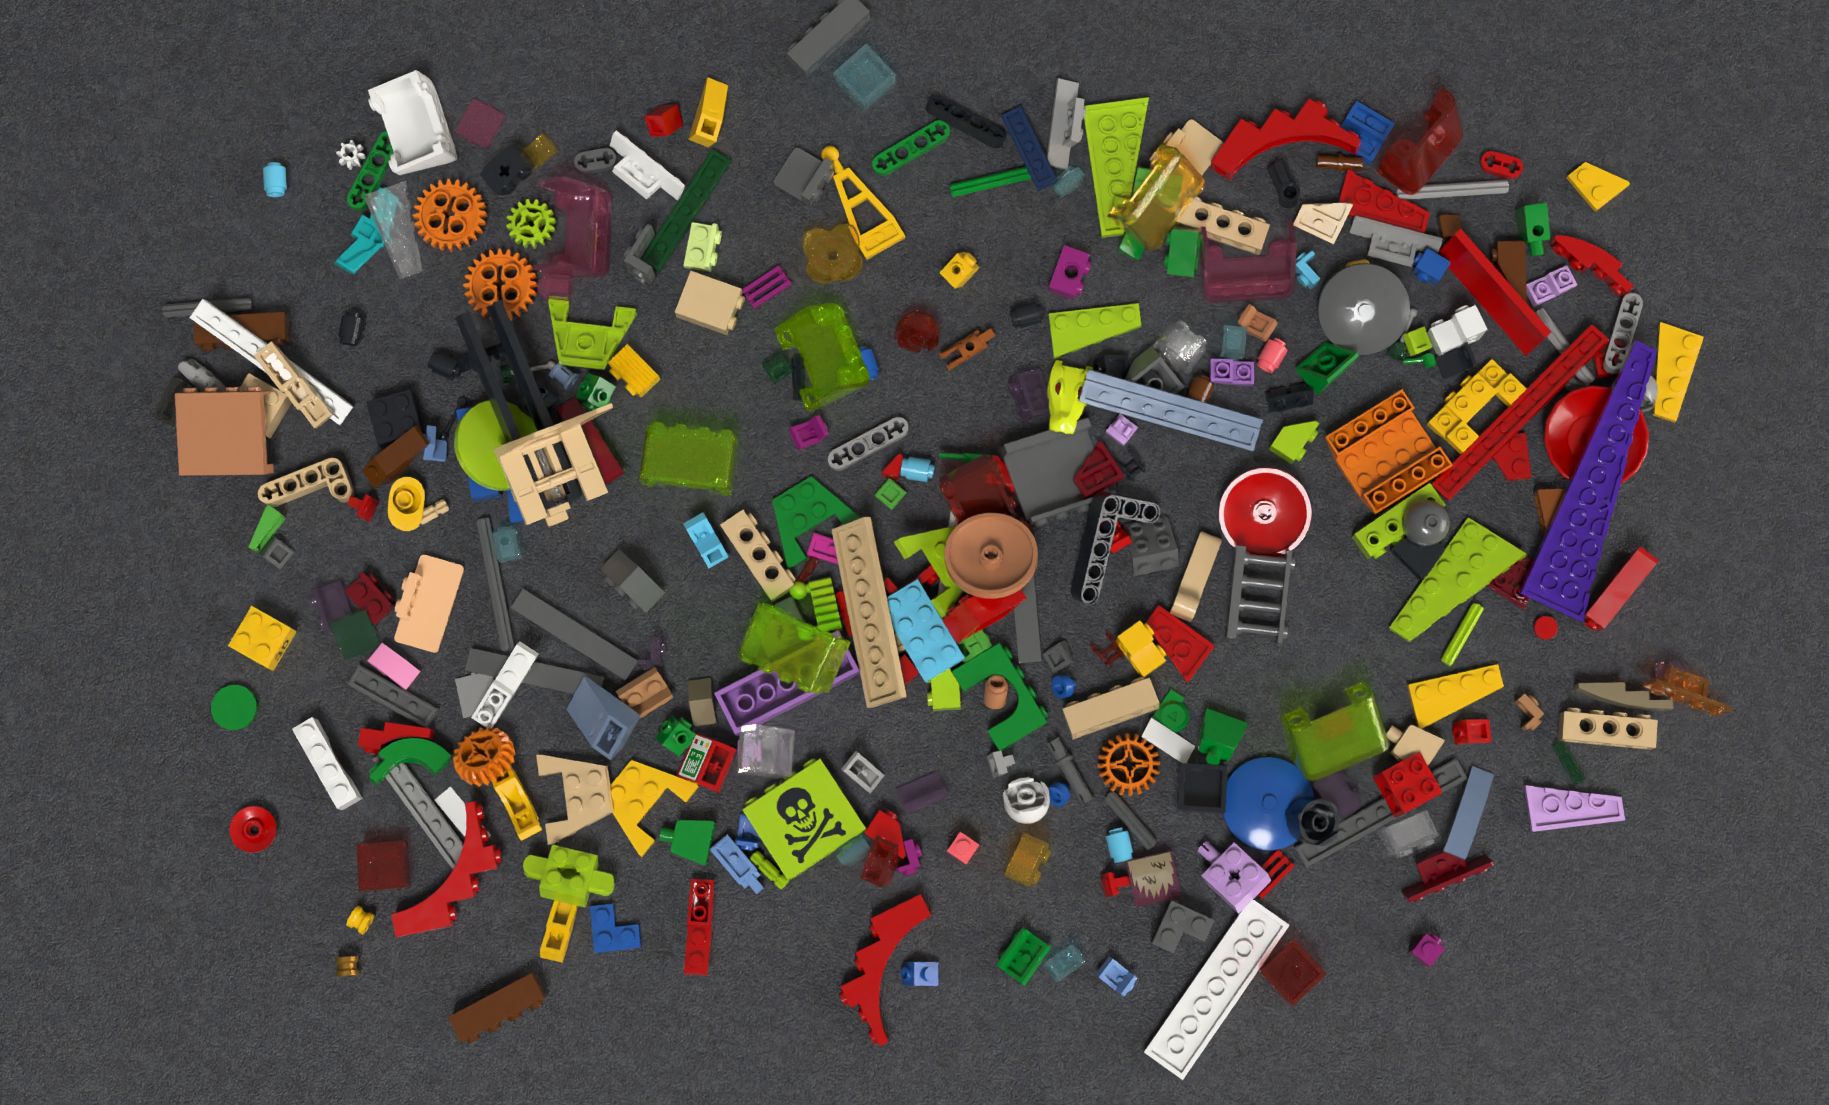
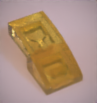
(540, 150)

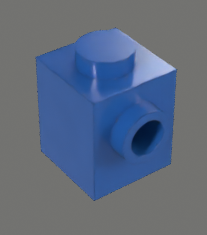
(1430, 267)

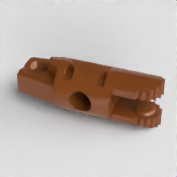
(977, 342)

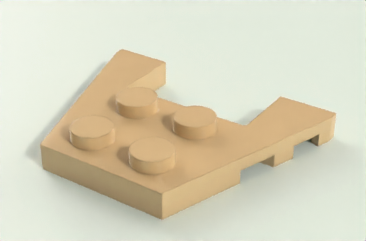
(586, 794)

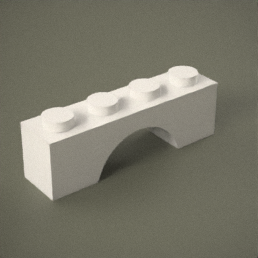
(331, 773)

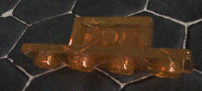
(1687, 688)

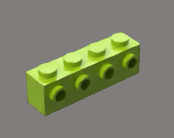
(1388, 527)

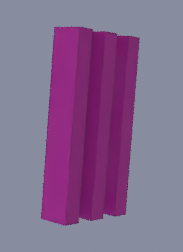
(777, 270)

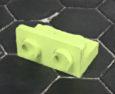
(701, 247)

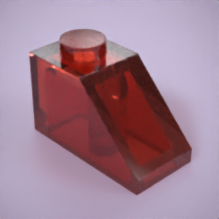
(881, 862)

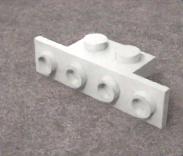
(642, 171)

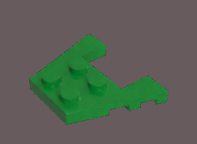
(804, 509)

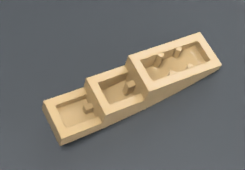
(293, 384)

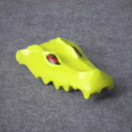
(1063, 395)

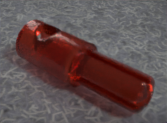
(808, 569)

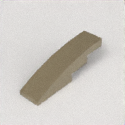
(1616, 694)

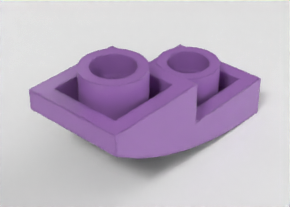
(1231, 372)

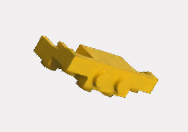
(1474, 395)

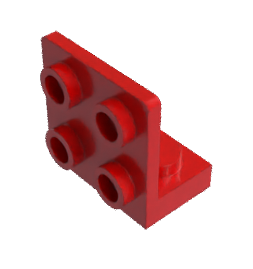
(1407, 785)

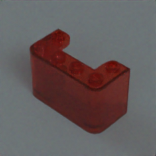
(977, 490)

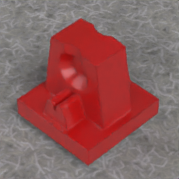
(365, 507)
(1111, 883)

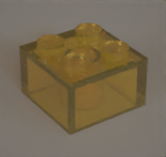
(1026, 861)

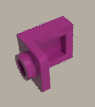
(809, 433)
(913, 852)

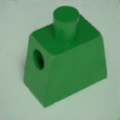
(1535, 218)
(1219, 736)
(690, 839)

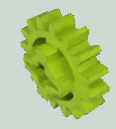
(522, 228)

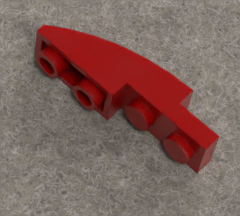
(1586, 255)
(699, 927)

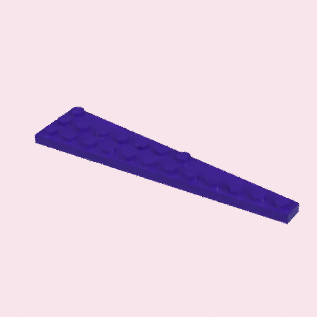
(1573, 542)

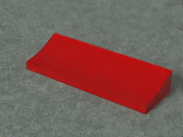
(1494, 293)

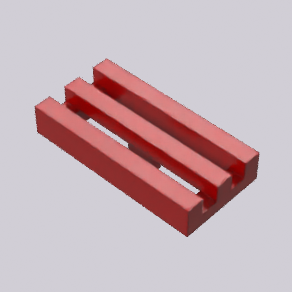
(1284, 859)

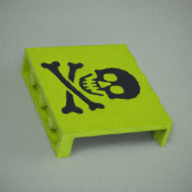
(803, 818)

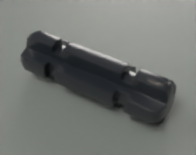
(798, 378)

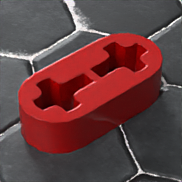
(1500, 170)

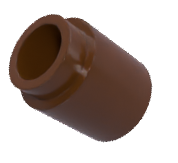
(1200, 388)

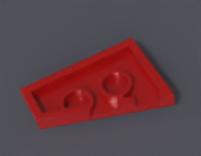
(1179, 642)

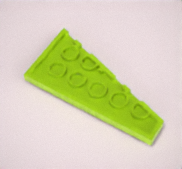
(1113, 148)

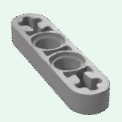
(1622, 333)
(866, 441)

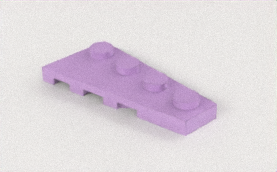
(1564, 809)

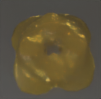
(819, 243)

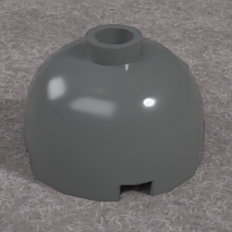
(1426, 523)

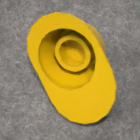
(406, 503)

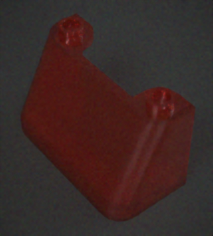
(1413, 165)

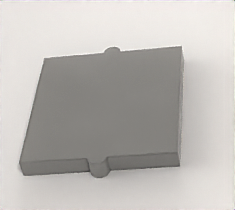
(471, 691)

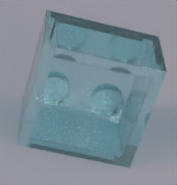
(865, 78)

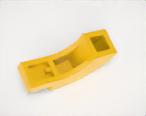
(517, 804)

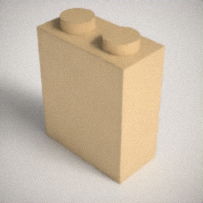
(709, 303)

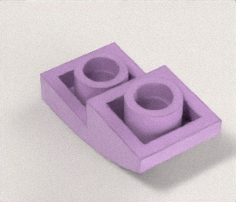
(1550, 286)

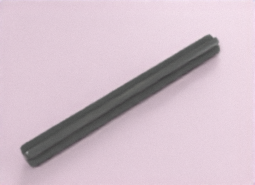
(495, 584)

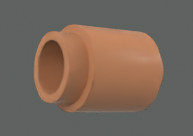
(995, 692)

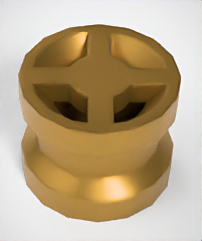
(347, 966)

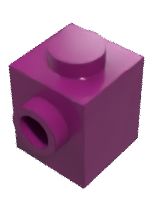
(1427, 949)

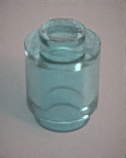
(1068, 181)
(853, 851)

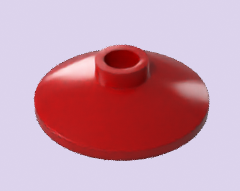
(242, 826)

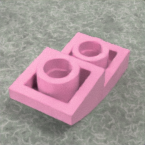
(393, 666)

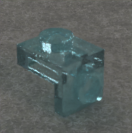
(1064, 963)

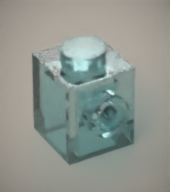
(507, 544)

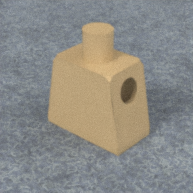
(1413, 741)

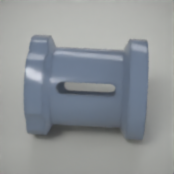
(564, 376)

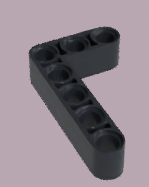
(1103, 539)

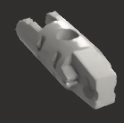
(200, 375)

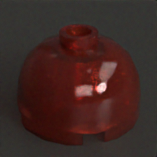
(917, 331)

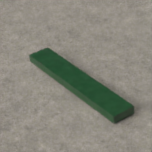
(686, 210)

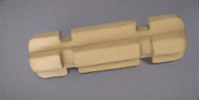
(432, 511)

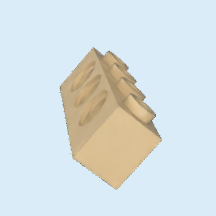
(1230, 235)
(733, 529)
(1643, 739)

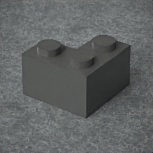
(631, 580)
(1180, 920)

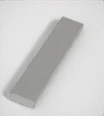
(425, 812)

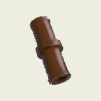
(1339, 162)

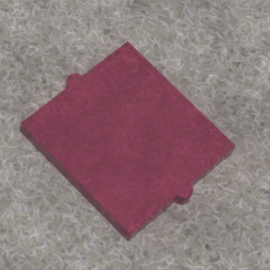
(480, 123)

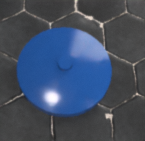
(1258, 800)

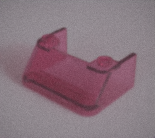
(586, 228)
(1249, 276)

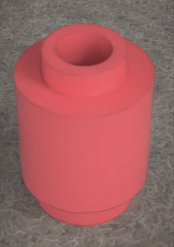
(1272, 355)

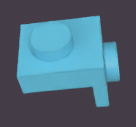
(1306, 275)

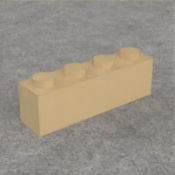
(1110, 708)

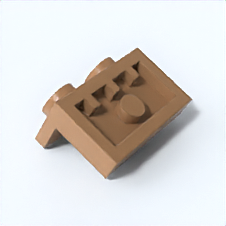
(645, 693)

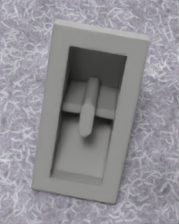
(862, 772)

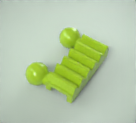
(823, 602)

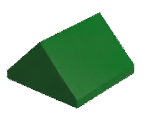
(1325, 366)

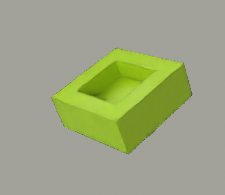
(1417, 341)

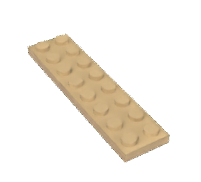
(868, 612)

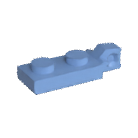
(737, 863)

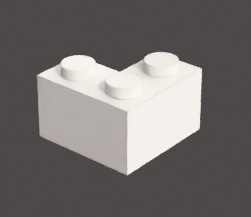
(1463, 327)

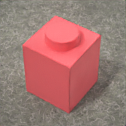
(963, 848)

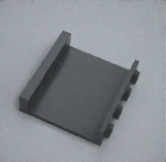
(1044, 473)

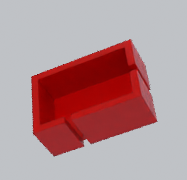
(979, 613)

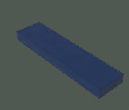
(1029, 148)

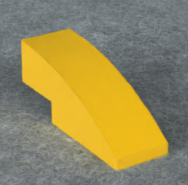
(558, 931)

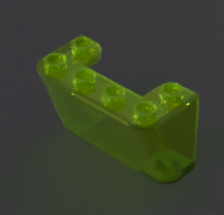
(827, 352)
(1337, 738)

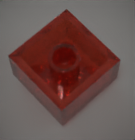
(383, 866)
(1292, 972)

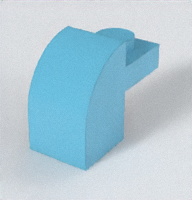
(705, 540)

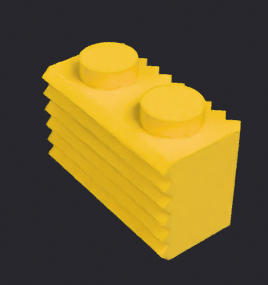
(633, 371)

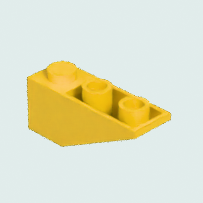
(709, 113)

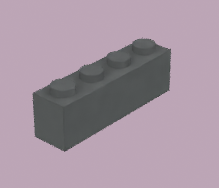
(827, 36)

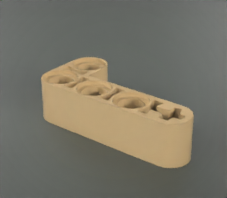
(303, 486)
(1195, 576)

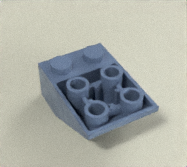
(602, 718)

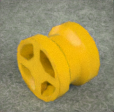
(360, 920)

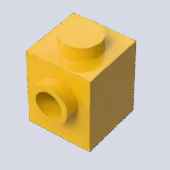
(960, 269)

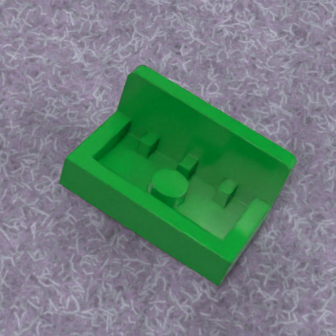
(1023, 956)

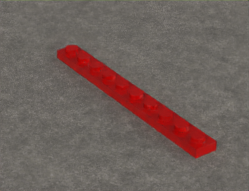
(1520, 412)

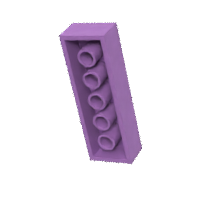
(765, 696)

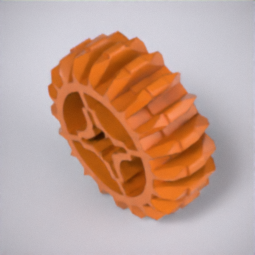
(484, 756)
(1117, 764)

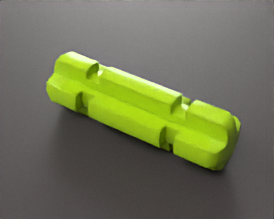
(769, 870)

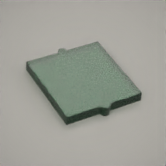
(355, 634)

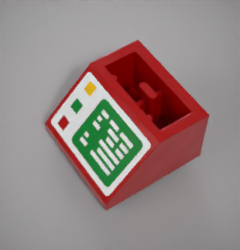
(707, 763)

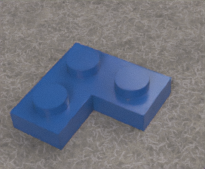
(608, 936)

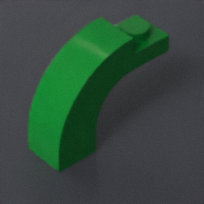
(409, 750)

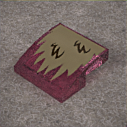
(1153, 879)

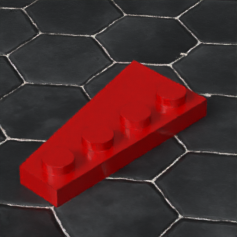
(1381, 204)

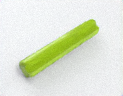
(1462, 634)

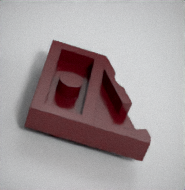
(1097, 472)

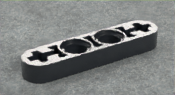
(945, 109)

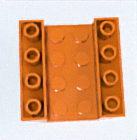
(1386, 453)

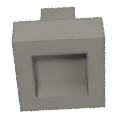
(999, 763)

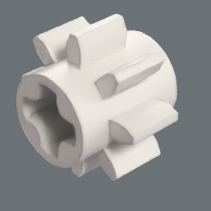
(350, 148)

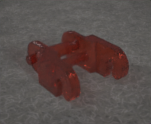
(1101, 656)

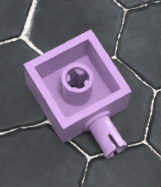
(1230, 864)

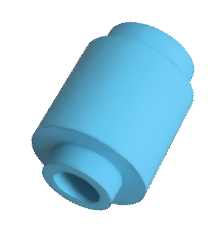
(274, 179)
(917, 469)
(1119, 845)

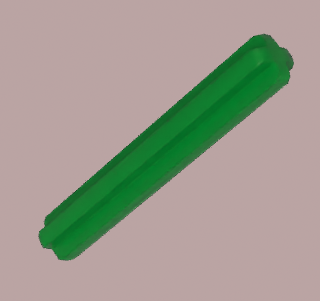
(989, 181)

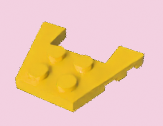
(636, 793)

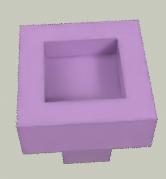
(1121, 430)

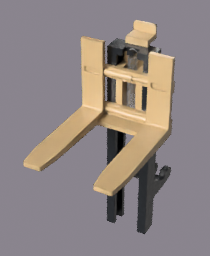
(541, 481)

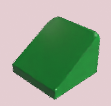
(1130, 248)

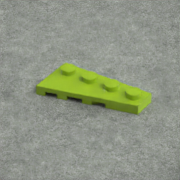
(1086, 327)

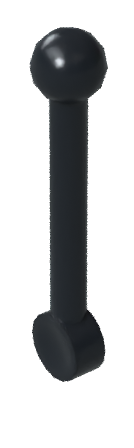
(461, 403)

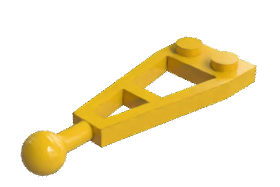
(877, 238)

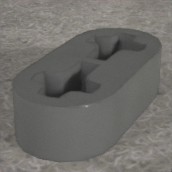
(596, 166)

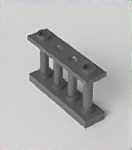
(1240, 581)

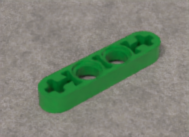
(913, 151)
(370, 169)

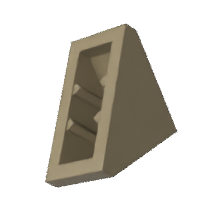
(701, 702)

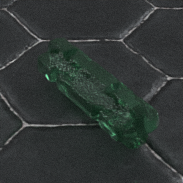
(1568, 762)

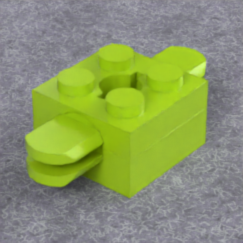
(568, 875)

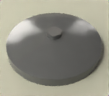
(1363, 308)

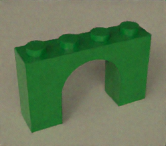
(1027, 716)

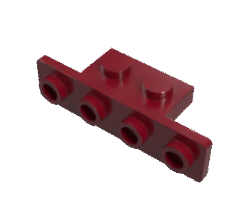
(1442, 870)

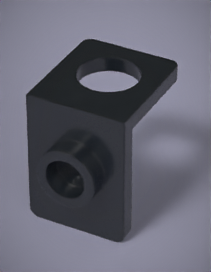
(1456, 361)

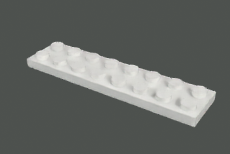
(1216, 989)

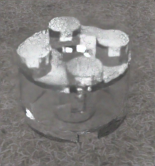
(1180, 347)

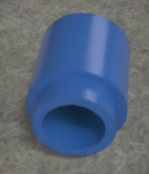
(870, 362)

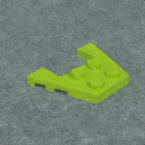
(586, 343)
(933, 546)

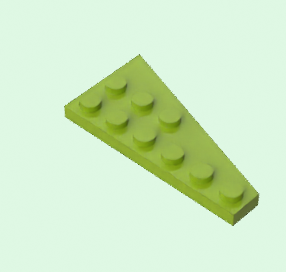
(1463, 569)

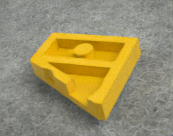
(1596, 185)

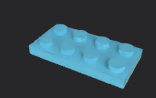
(922, 631)

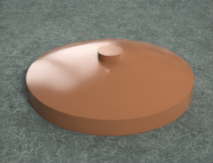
(991, 555)

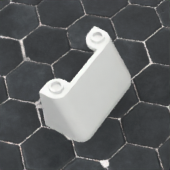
(413, 123)

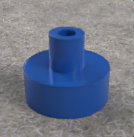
(1063, 686)
(1059, 793)

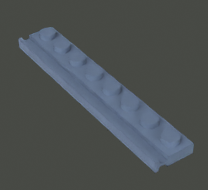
(1170, 410)

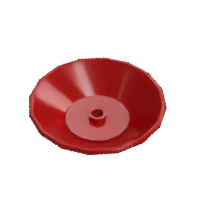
(1572, 424)

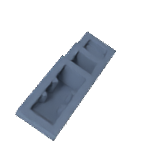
(1468, 813)

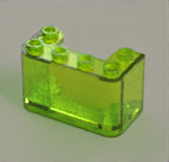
(689, 458)
(792, 649)

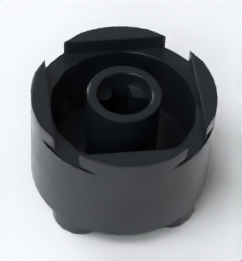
(1313, 820)

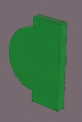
(1172, 712)

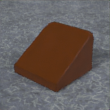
(1448, 225)

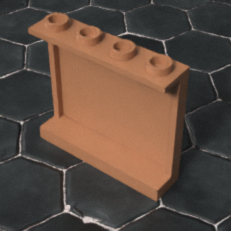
(221, 432)

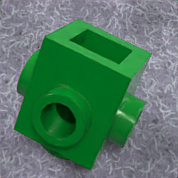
(594, 392)
(676, 735)

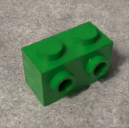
(1183, 251)

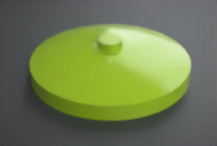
(477, 438)

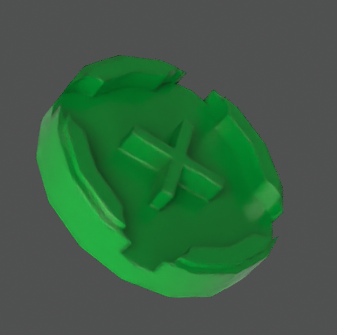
(234, 707)

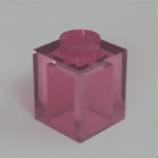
(555, 286)

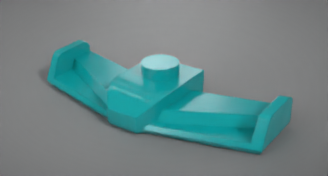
(365, 246)

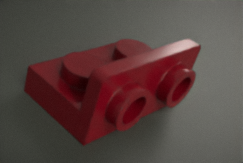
(368, 596)

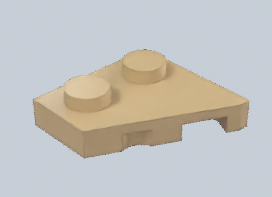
(1323, 219)

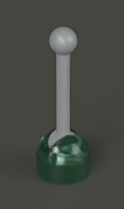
(1399, 350)
(508, 375)

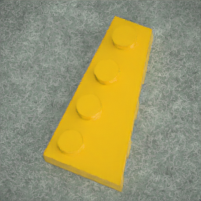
(1675, 363)
(1447, 694)

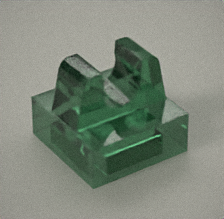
(776, 368)

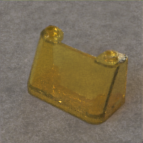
(1160, 199)

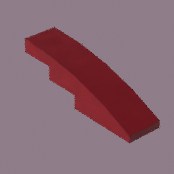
(603, 457)

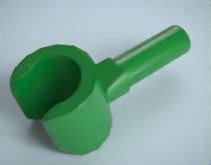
(1427, 359)

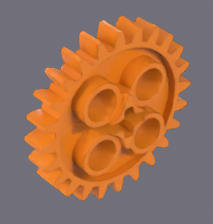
(469, 218)
(520, 283)

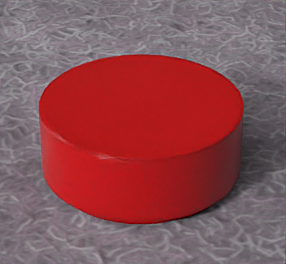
(1545, 628)

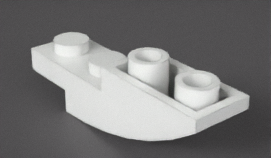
(505, 685)

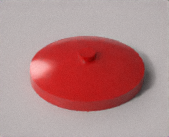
(1265, 511)

